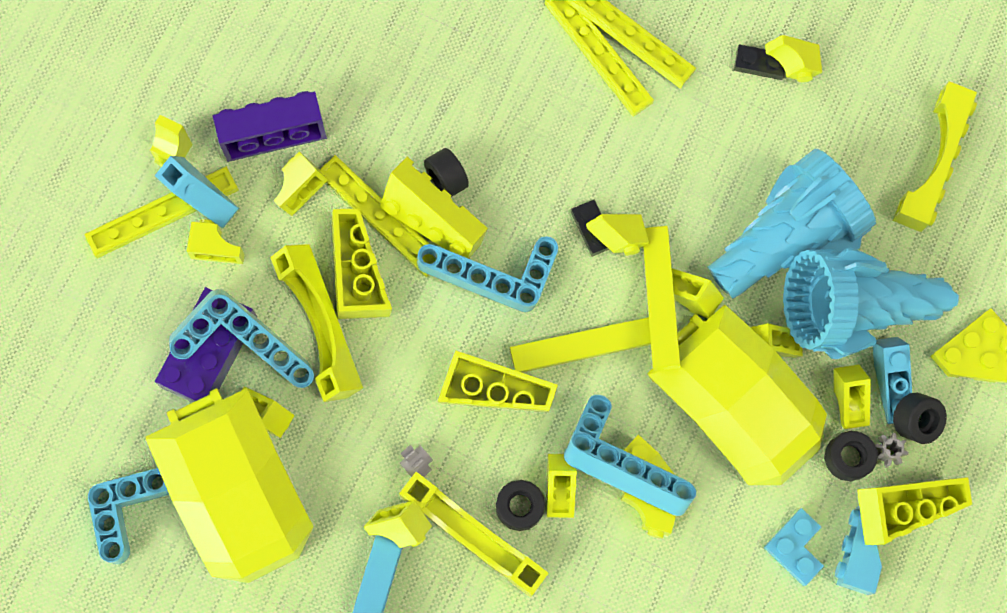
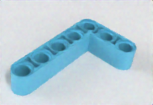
(492, 276)
(244, 333)
(621, 468)
(113, 508)
(378, 576)

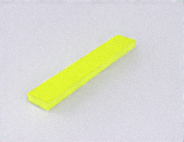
(636, 39)
(601, 56)
(361, 196)
(150, 217)
(661, 300)
(581, 345)

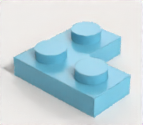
(789, 548)

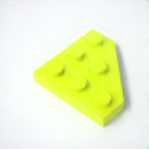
(977, 351)

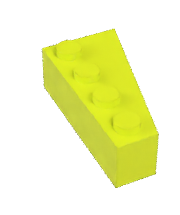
(431, 212)
(357, 277)
(489, 385)
(905, 507)

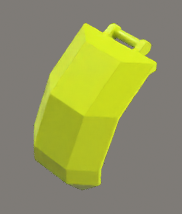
(744, 398)
(230, 487)

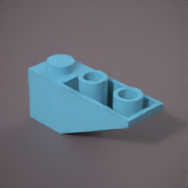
(196, 190)
(892, 372)
(860, 562)

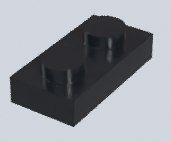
(757, 62)
(582, 215)

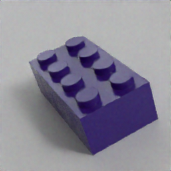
(269, 126)
(208, 365)

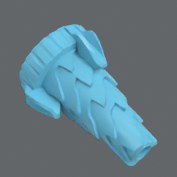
(807, 209)
(842, 295)

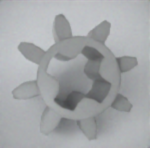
(895, 445)
(416, 461)

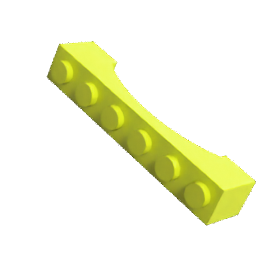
(953, 108)
(337, 371)
(473, 535)

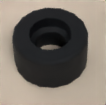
(446, 172)
(932, 418)
(864, 446)
(524, 488)

